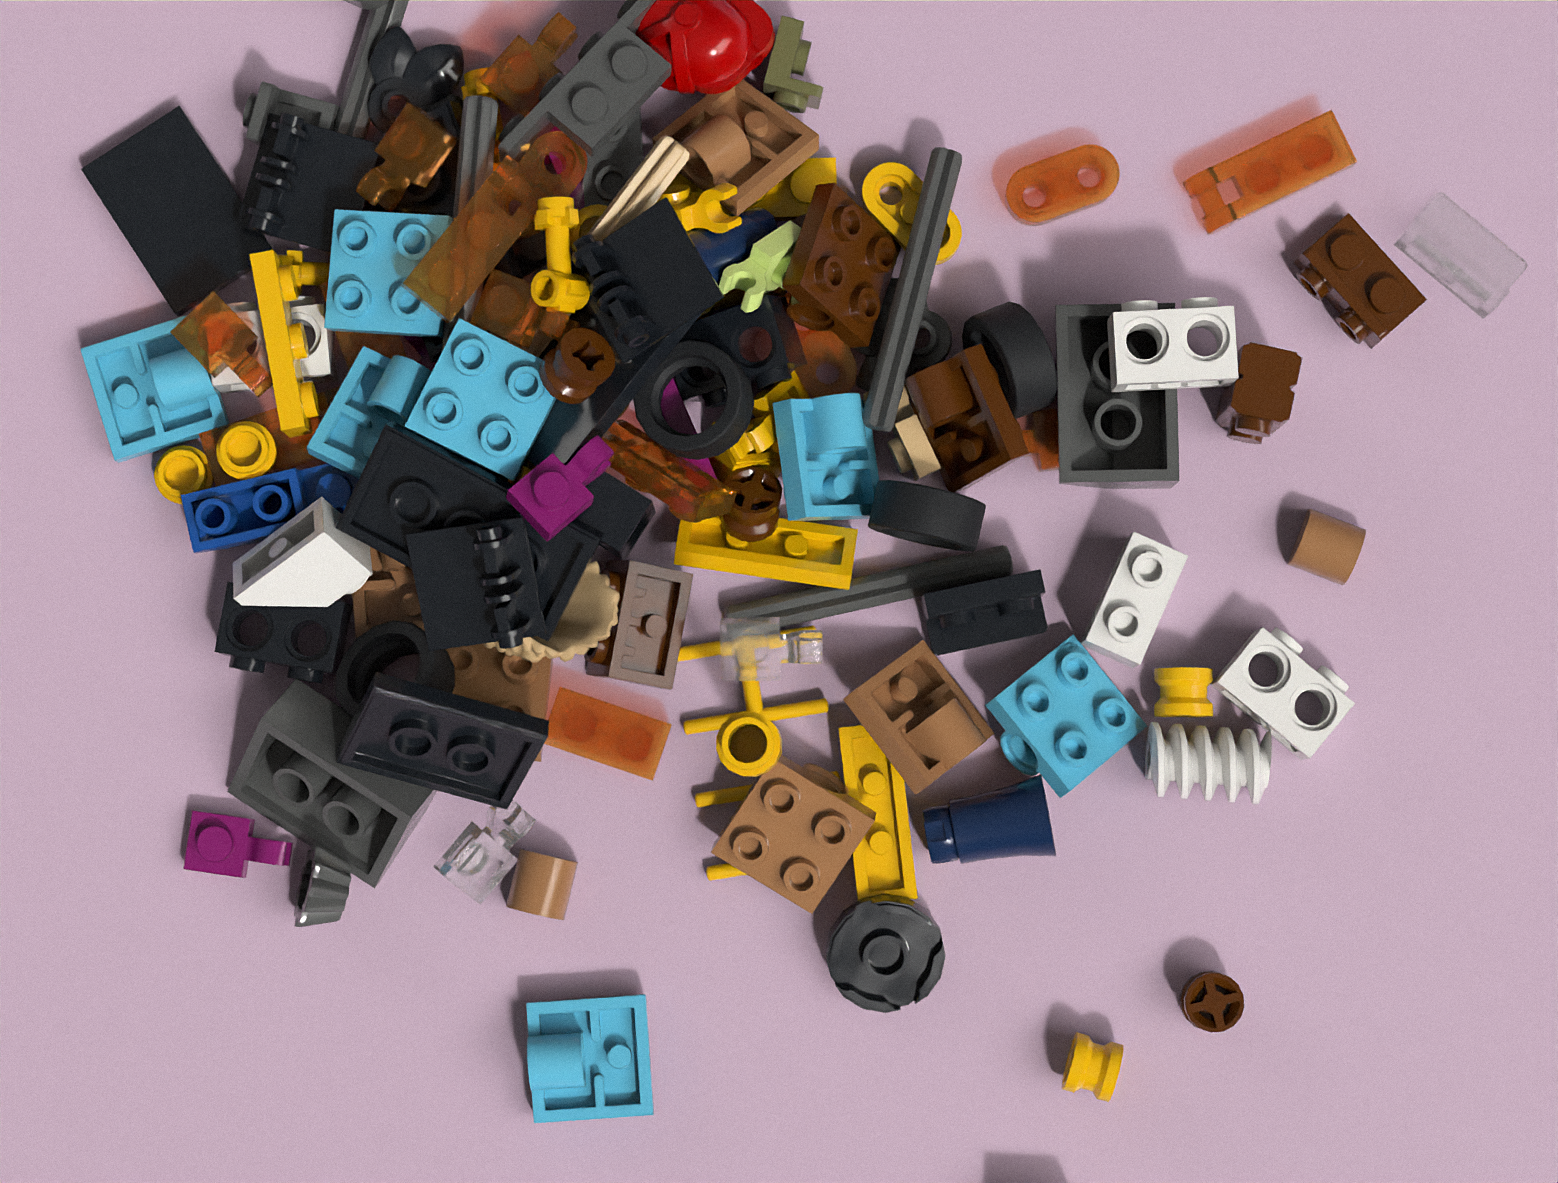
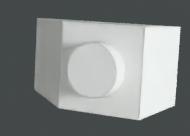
(303, 563)

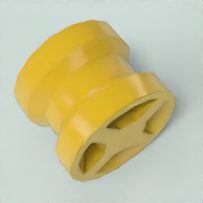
(1183, 692)
(1092, 1067)

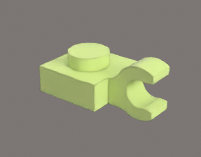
(764, 268)

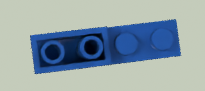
(258, 506)

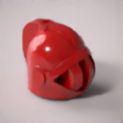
(707, 41)

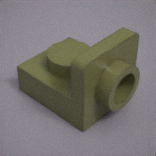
(789, 57)

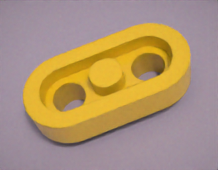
(898, 218)

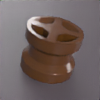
(577, 365)
(756, 488)
(1224, 1008)

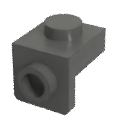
(277, 101)

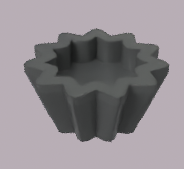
(322, 887)

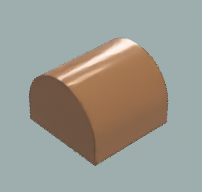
(1327, 547)
(541, 884)

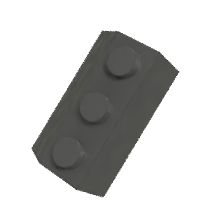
(1105, 434)
(300, 787)

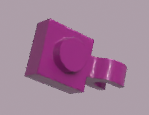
(557, 493)
(227, 844)

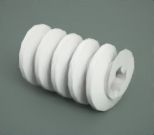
(1208, 762)

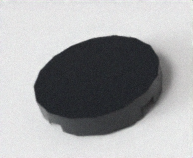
(885, 953)

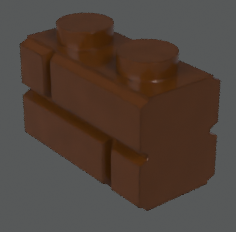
(1261, 395)

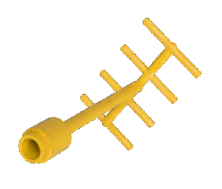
(745, 740)

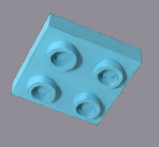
(368, 265)
(151, 391)
(369, 397)
(483, 401)
(826, 457)
(1064, 718)
(589, 1058)

